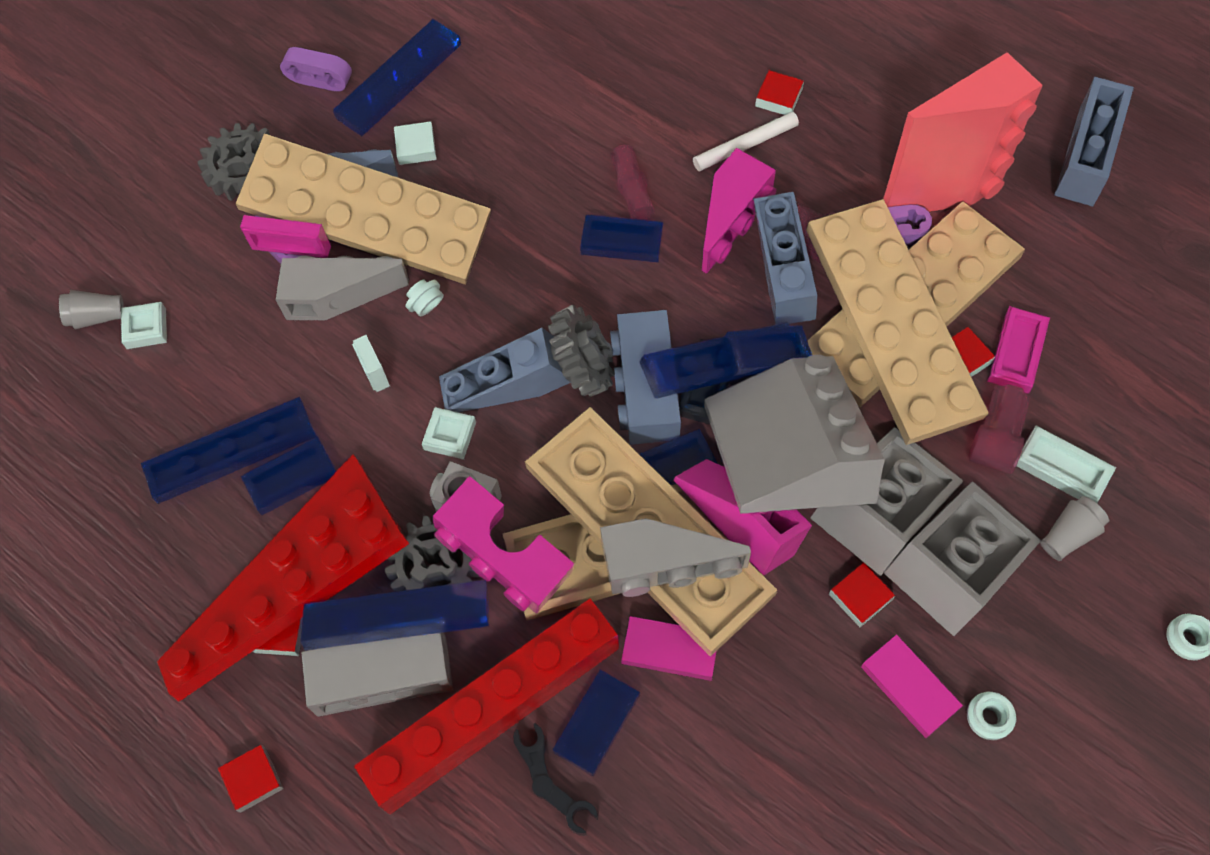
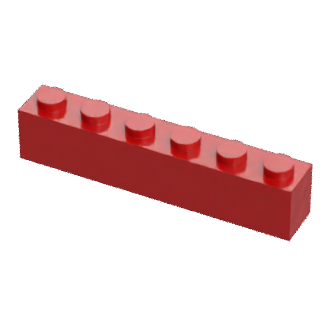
(487, 707)

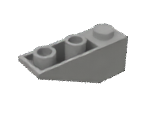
(330, 286)
(657, 553)

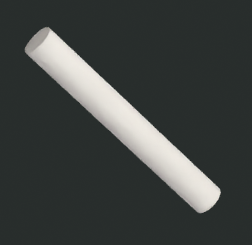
(746, 141)

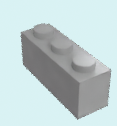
(375, 673)

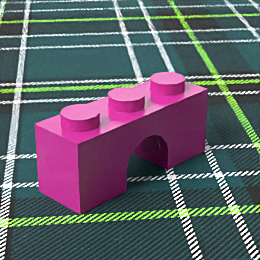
(527, 575)

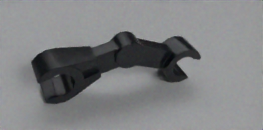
(543, 786)

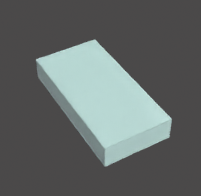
(1064, 465)

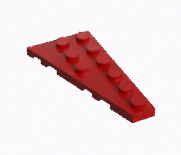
(314, 557)

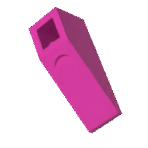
(732, 203)
(771, 534)

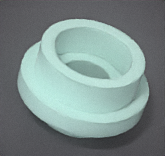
(424, 297)
(1198, 627)
(1003, 709)

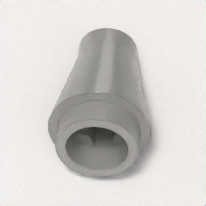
(88, 308)
(1076, 526)

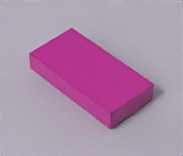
(285, 236)
(1019, 349)
(665, 649)
(911, 686)

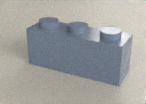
(1094, 141)
(643, 415)

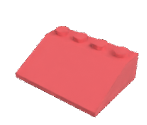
(963, 138)

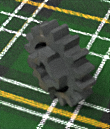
(230, 158)
(581, 351)
(421, 547)

